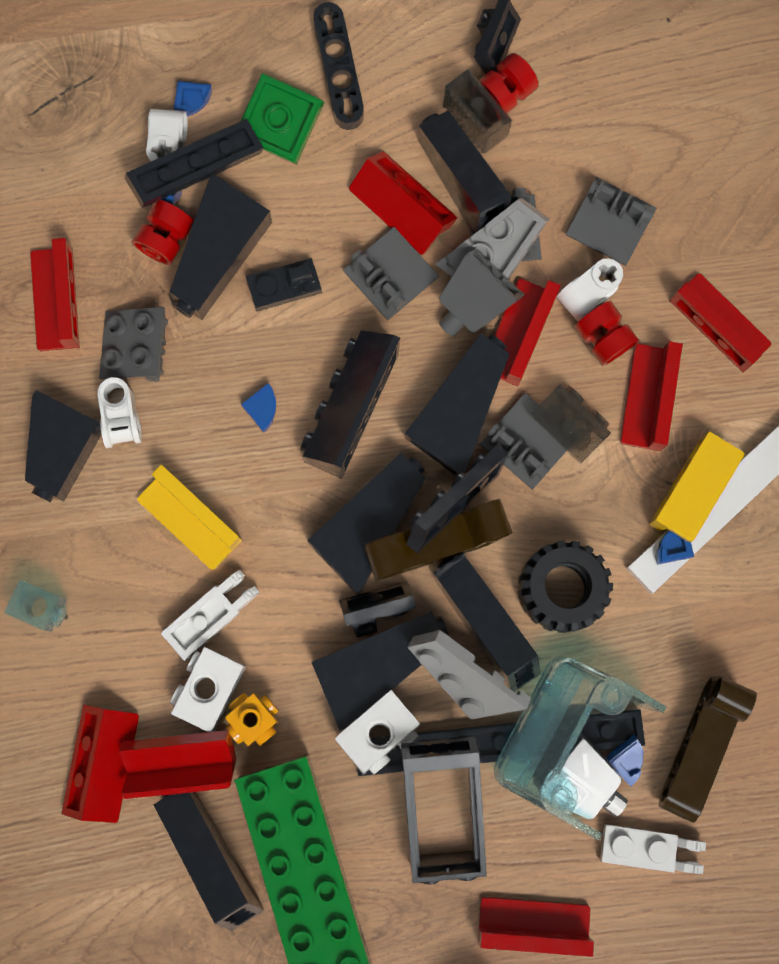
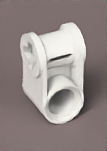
(165, 132)
(588, 291)
(120, 420)

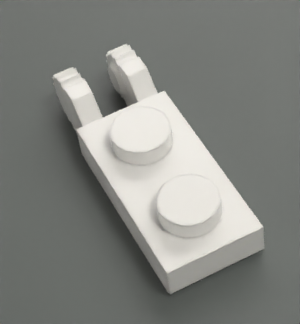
(207, 617)
(647, 849)

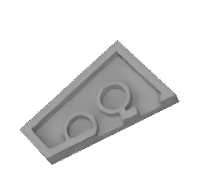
(501, 240)
(469, 685)

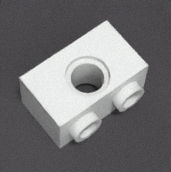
(207, 712)
(386, 712)

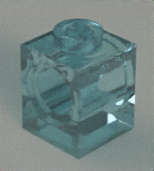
(21, 606)

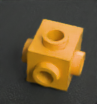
(265, 712)

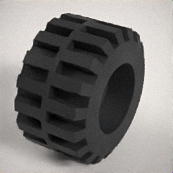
(590, 570)

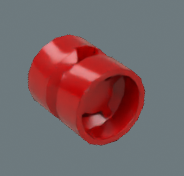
(510, 82)
(167, 221)
(612, 344)

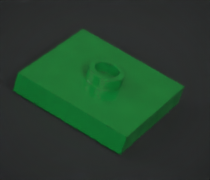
(282, 117)

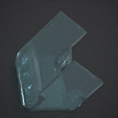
(550, 729)

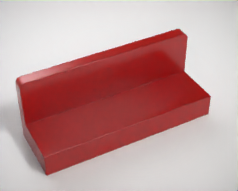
(401, 201)
(55, 297)
(721, 322)
(523, 326)
(651, 396)
(178, 764)
(97, 766)
(535, 926)

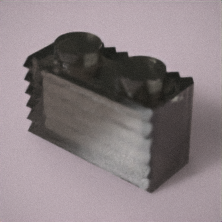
(476, 111)

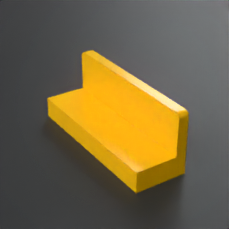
(697, 487)
(188, 519)

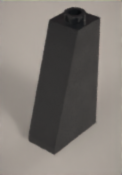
(463, 170)
(217, 246)
(456, 413)
(367, 517)
(487, 622)
(371, 668)
(208, 860)

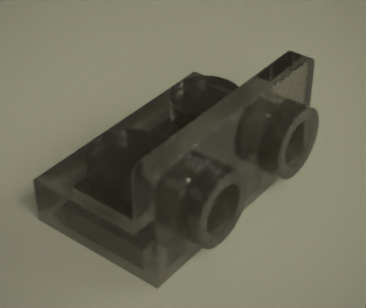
(571, 422)

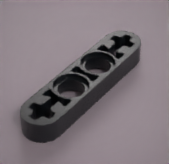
(339, 65)

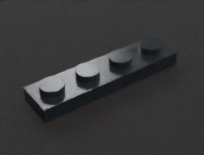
(193, 163)
(450, 504)

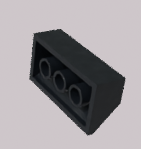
(351, 402)

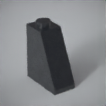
(57, 446)

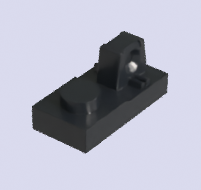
(498, 32)
(284, 284)
(363, 609)

